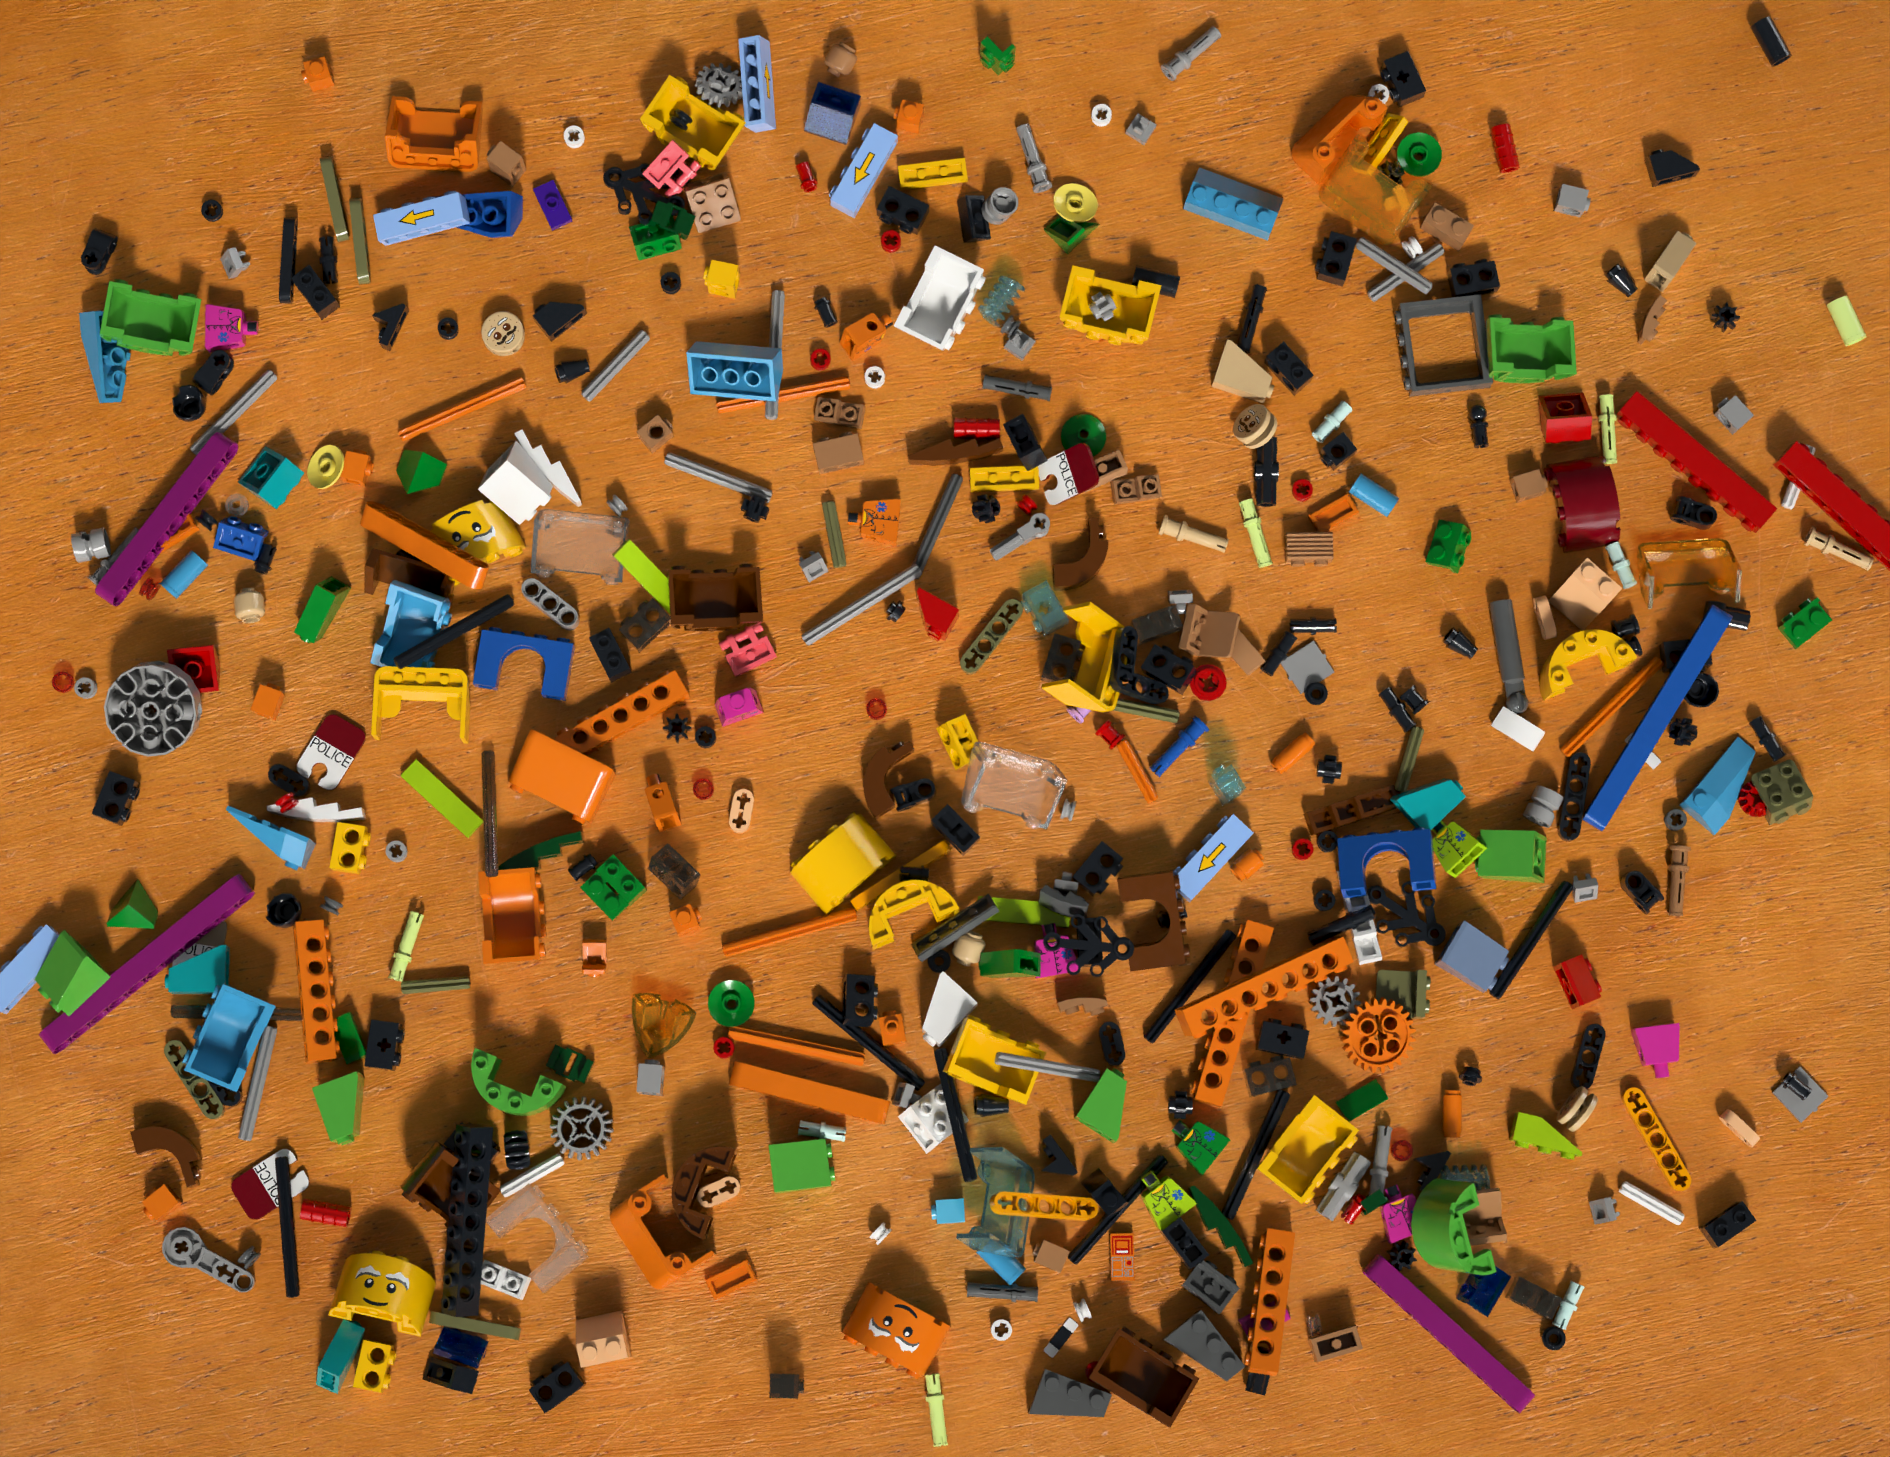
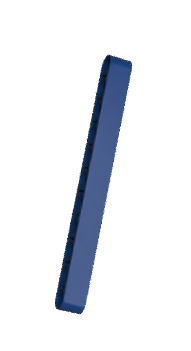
(1657, 717)

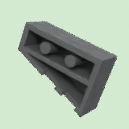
(1205, 1345)
(1067, 1397)

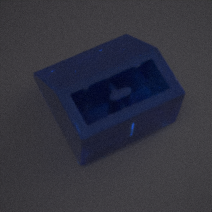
(832, 113)

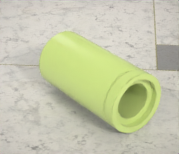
(1846, 320)

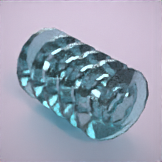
(1000, 299)
(1478, 1177)

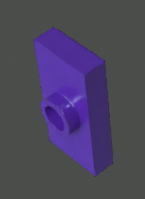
(552, 205)

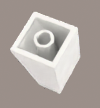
(516, 484)
(946, 1010)

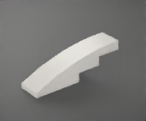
(554, 473)
(309, 811)
(1365, 936)

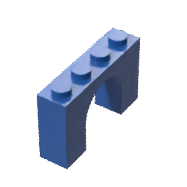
(497, 646)
(1357, 851)

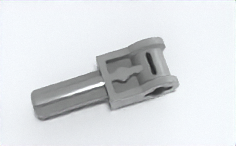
(1022, 536)

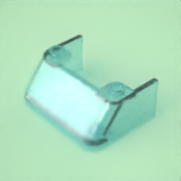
(1001, 1233)

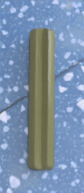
(834, 534)
(1147, 710)
(1409, 759)
(436, 984)

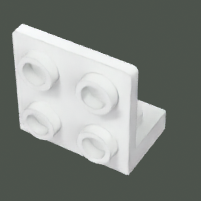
(929, 1119)

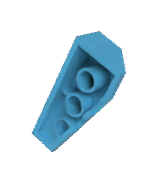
(105, 358)
(1719, 788)
(285, 843)

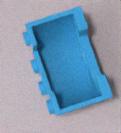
(410, 620)
(227, 1036)

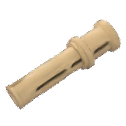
(1182, 531)
(1826, 546)

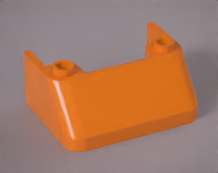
(640, 1243)

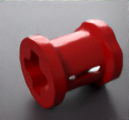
(1110, 734)

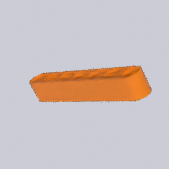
(424, 545)
(809, 1092)

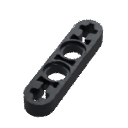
(288, 260)
(1571, 796)

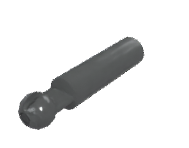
(1509, 654)

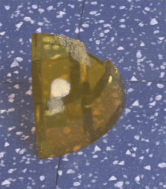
(659, 1022)

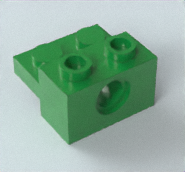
(621, 879)

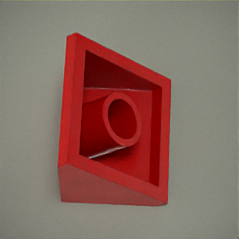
(200, 664)

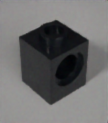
(1344, 444)

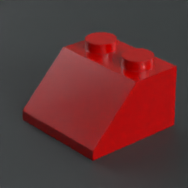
(1565, 417)
(936, 615)
(1577, 981)

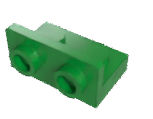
(654, 241)
(1805, 623)

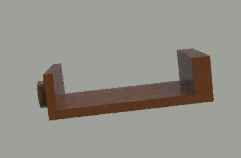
(388, 567)

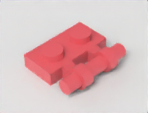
(666, 164)
(751, 655)

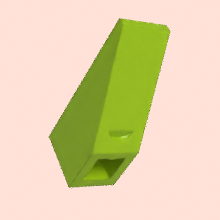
(1537, 1132)

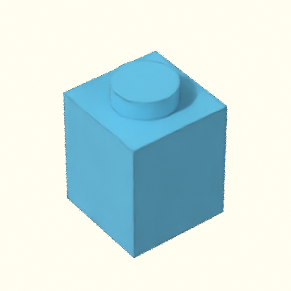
(948, 1211)

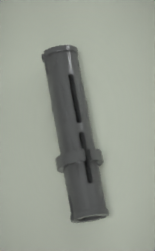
(1017, 387)
(1002, 1292)

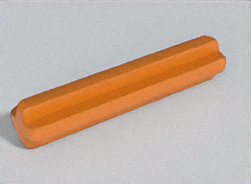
(1137, 771)

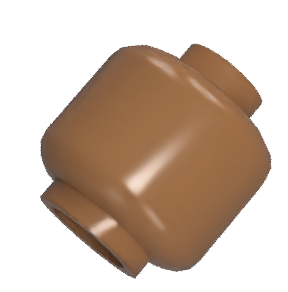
(840, 59)

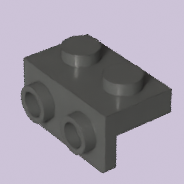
(1211, 1286)

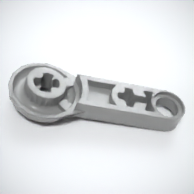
(201, 1257)

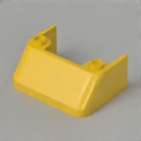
(420, 684)
(1092, 686)

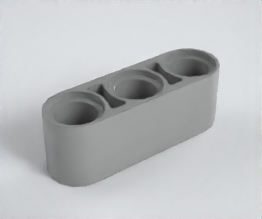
(545, 594)

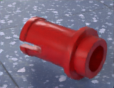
(808, 182)
(1354, 1209)

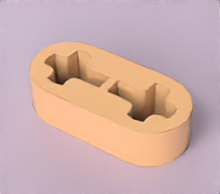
(1544, 617)
(747, 812)
(1739, 1128)
(716, 1186)

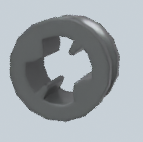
(1010, 326)
(1682, 818)
(331, 906)
(249, 1257)

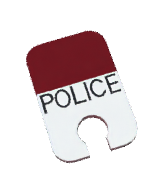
(1074, 473)
(335, 746)
(258, 1186)

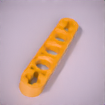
(879, 888)
(1666, 1145)
(1034, 1210)

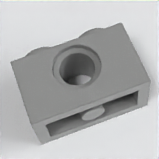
(650, 1078)

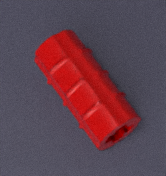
(1505, 148)
(976, 428)
(325, 1213)

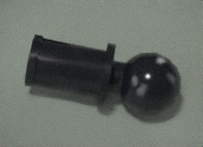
(1478, 414)

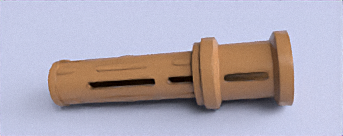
(1678, 870)

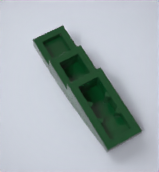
(545, 850)
(1213, 1218)

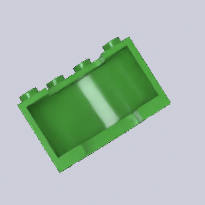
(149, 321)
(1530, 351)
(484, 1070)
(1441, 1229)

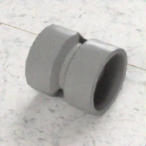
(999, 205)
(90, 545)
(1543, 805)

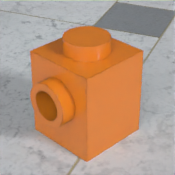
(317, 74)
(909, 116)
(357, 467)
(268, 701)
(685, 919)
(892, 1028)
(160, 1202)

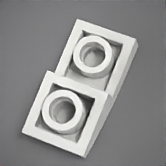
(1518, 729)
(504, 1280)

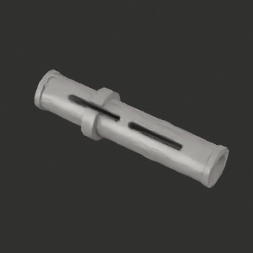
(1380, 1159)

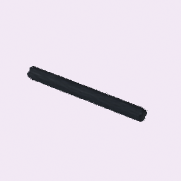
(453, 631)
(1531, 939)
(1190, 986)
(869, 1043)
(955, 1117)
(1255, 1154)
(1105, 1222)
(287, 1227)

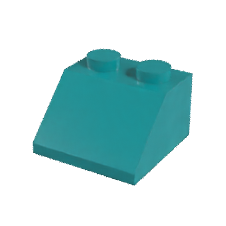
(271, 477)

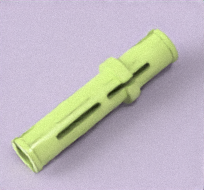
(1607, 406)
(1255, 532)
(406, 946)
(936, 1409)

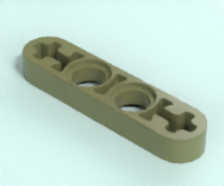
(334, 199)
(360, 241)
(993, 638)
(191, 1081)
(475, 1325)

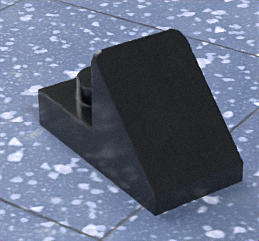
(393, 319)
(1062, 1164)
(1434, 1164)
(1104, 1193)

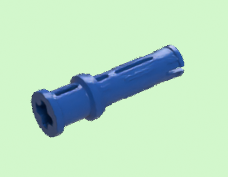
(1186, 739)

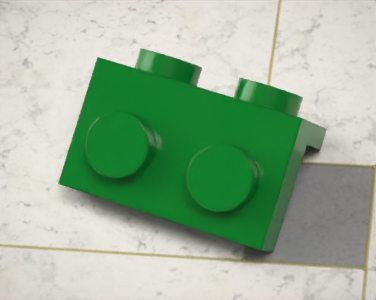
(994, 58)
(1449, 545)

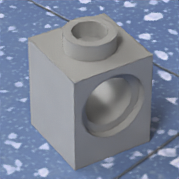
(1572, 200)
(1733, 414)

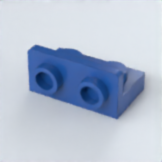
(240, 538)

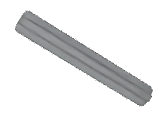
(1416, 264)
(1394, 265)
(615, 365)

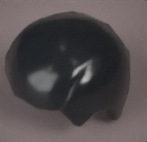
(189, 403)
(1703, 691)
(284, 910)

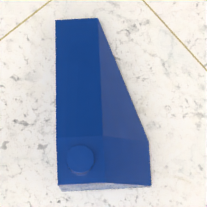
(493, 213)

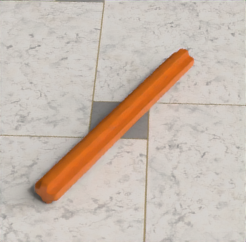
(787, 394)
(461, 409)
(1611, 707)
(789, 932)
(796, 1045)

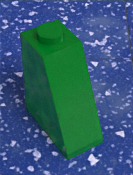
(321, 609)
(1010, 964)

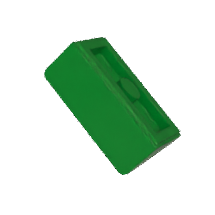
(349, 1039)
(1361, 1100)

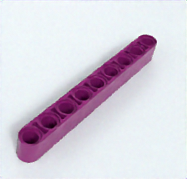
(166, 519)
(1448, 1333)

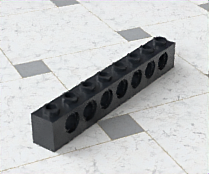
(467, 1220)

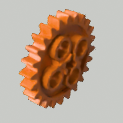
(1398, 1031)

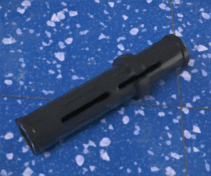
(1258, 294)
(1336, 927)

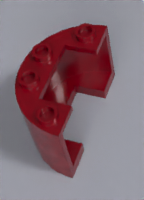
(1585, 502)

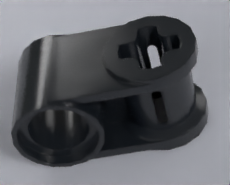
(99, 247)
(212, 374)
(1692, 513)
(912, 794)
(1642, 892)

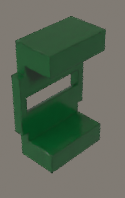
(662, 214)
(559, 1059)
(1372, 1202)

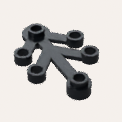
(638, 190)
(1409, 917)
(1092, 946)

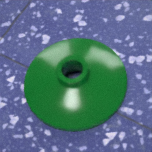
(1420, 144)
(1083, 422)
(728, 991)

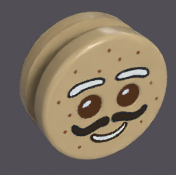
(503, 333)
(1255, 426)
(1577, 1108)

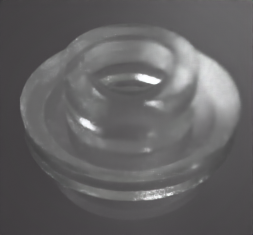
(237, 512)

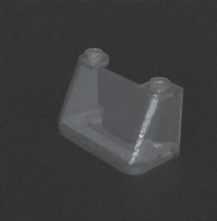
(578, 544)
(1012, 784)

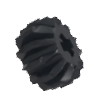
(516, 1149)

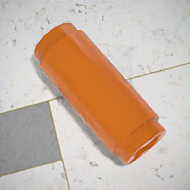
(1292, 753)
(1452, 1113)

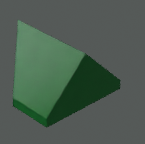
(1068, 233)
(419, 471)
(134, 910)

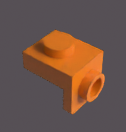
(594, 957)

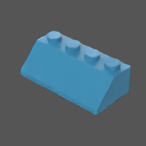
(1233, 203)
(735, 371)

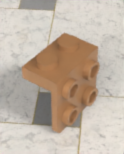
(1209, 632)
(1485, 1221)

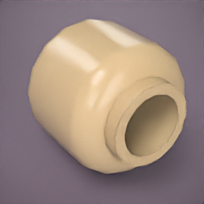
(249, 605)
(968, 948)

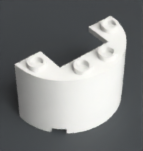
(941, 299)

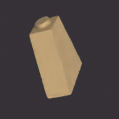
(1670, 261)
(1242, 375)

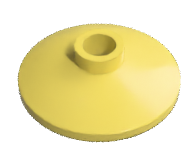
(1076, 196)
(325, 466)

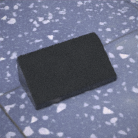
(972, 222)

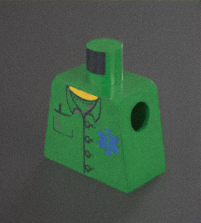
(1199, 1144)

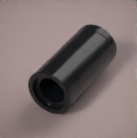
(1771, 41)
(1168, 281)

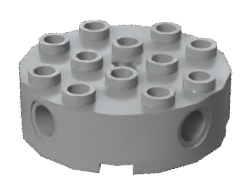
(137, 724)

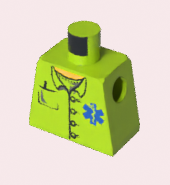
(1455, 847)
(1164, 1200)

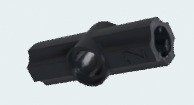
(1266, 473)

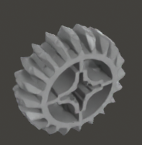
(574, 1137)

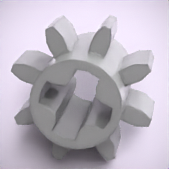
(1102, 306)

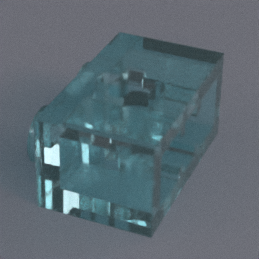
(1044, 595)
(1226, 784)

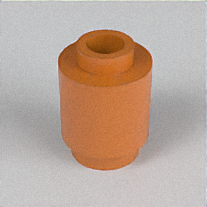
(1247, 864)

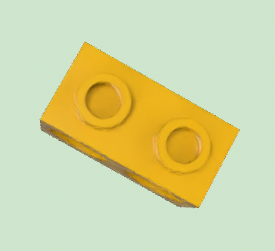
(722, 278)
(958, 740)
(343, 848)
(367, 1364)

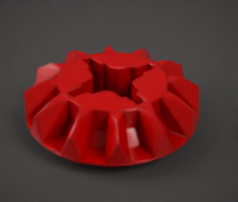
(1218, 680)
(1746, 801)

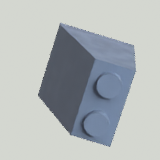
(1473, 957)

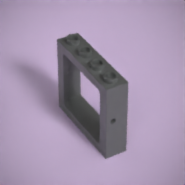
(1437, 307)

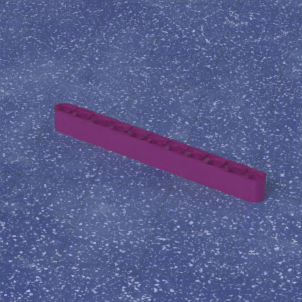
(148, 963)

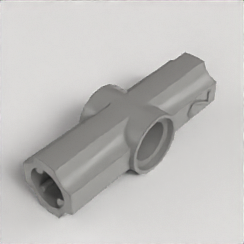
(1343, 1186)

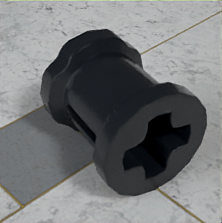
(1625, 626)
(1414, 699)

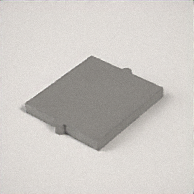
(1307, 666)
(1799, 1108)

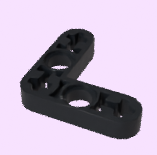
(1126, 672)

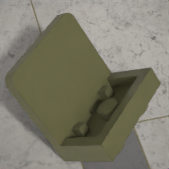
(1782, 791)
(1405, 989)

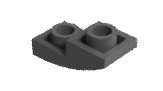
(1066, 906)

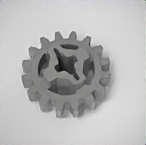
(719, 85)
(1339, 992)

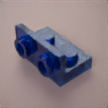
(1483, 1290)
(461, 1347)

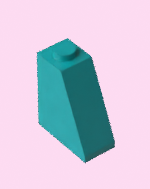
(1429, 803)
(200, 973)
(340, 1356)

